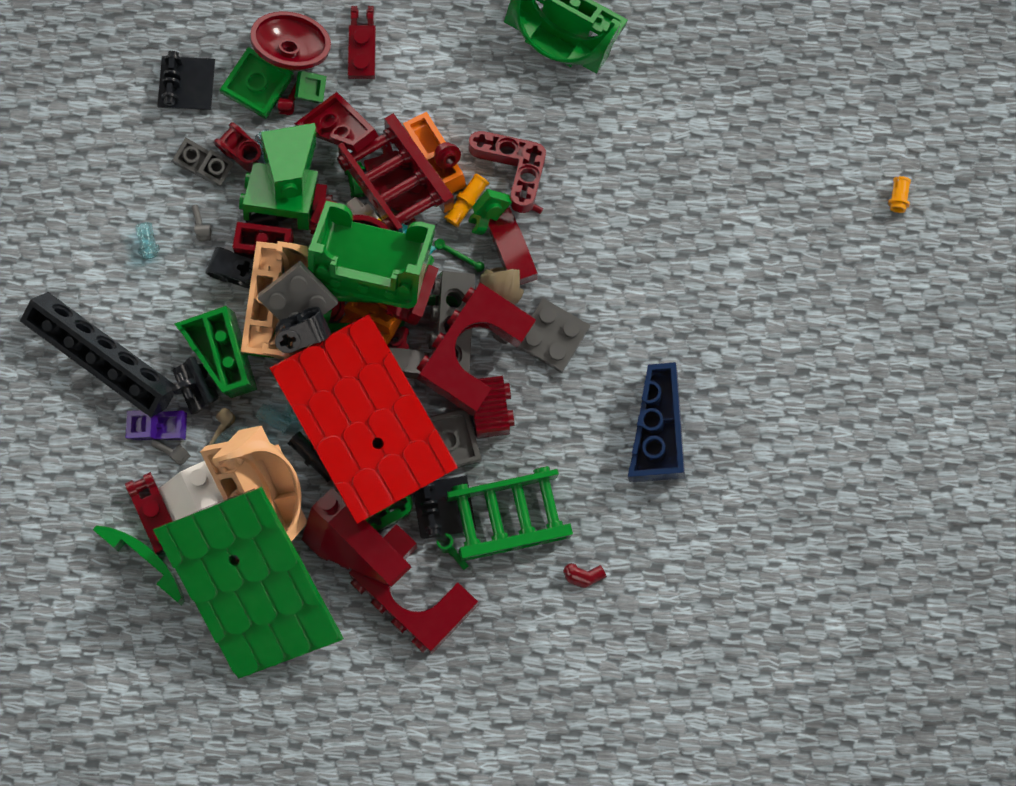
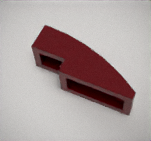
(512, 246)

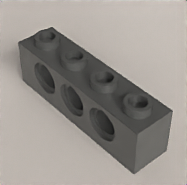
(455, 285)

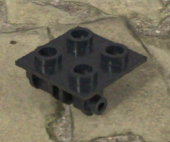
(186, 82)
(435, 513)

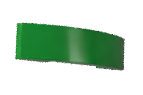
(118, 539)

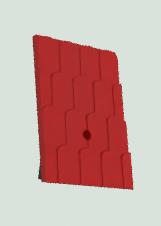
(347, 397)

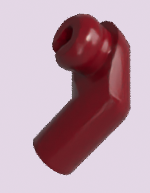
(581, 577)

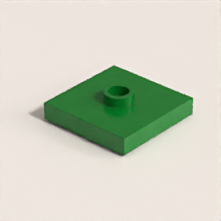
(256, 83)

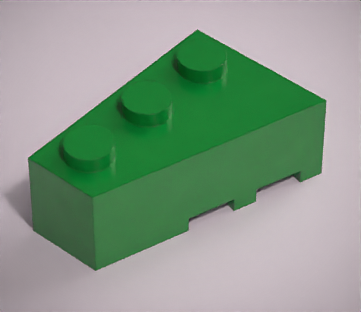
(218, 344)

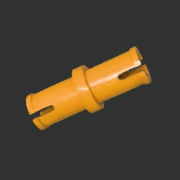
(466, 200)

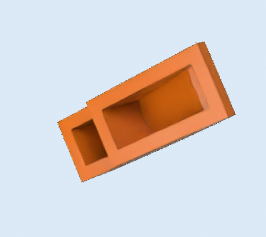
(427, 139)

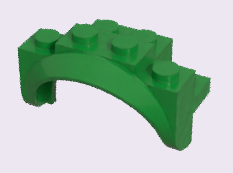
(565, 29)

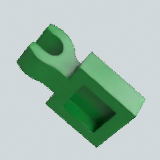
(488, 206)

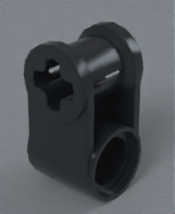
(229, 267)
(303, 330)

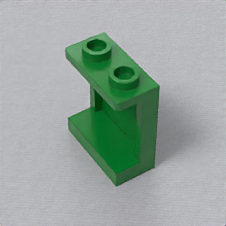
(261, 198)

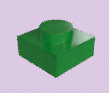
(310, 87)

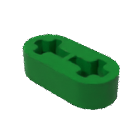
(394, 516)

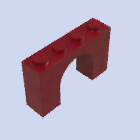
(482, 310)
(427, 627)

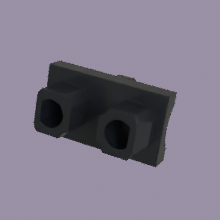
(192, 385)

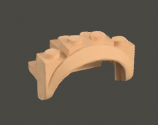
(259, 321)
(252, 463)

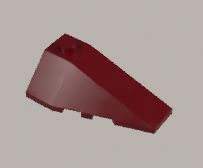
(338, 538)

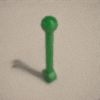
(440, 245)

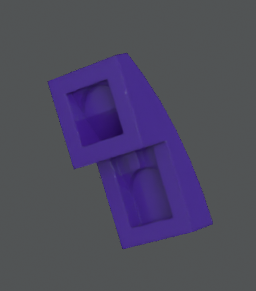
(162, 426)

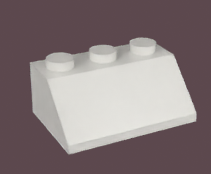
(190, 491)

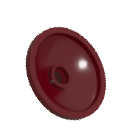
(290, 40)

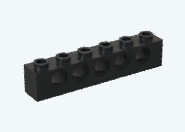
(98, 354)

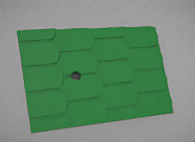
(248, 582)

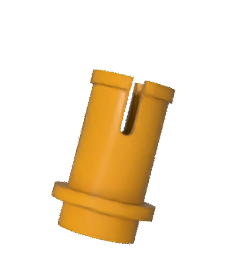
(899, 199)

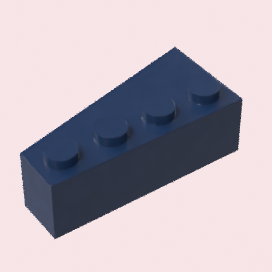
(658, 436)

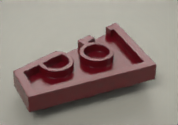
(339, 122)

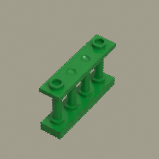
(527, 535)

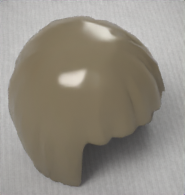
(503, 282)

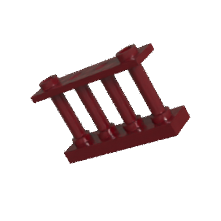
(408, 154)

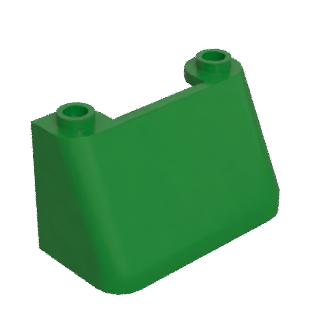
(369, 259)

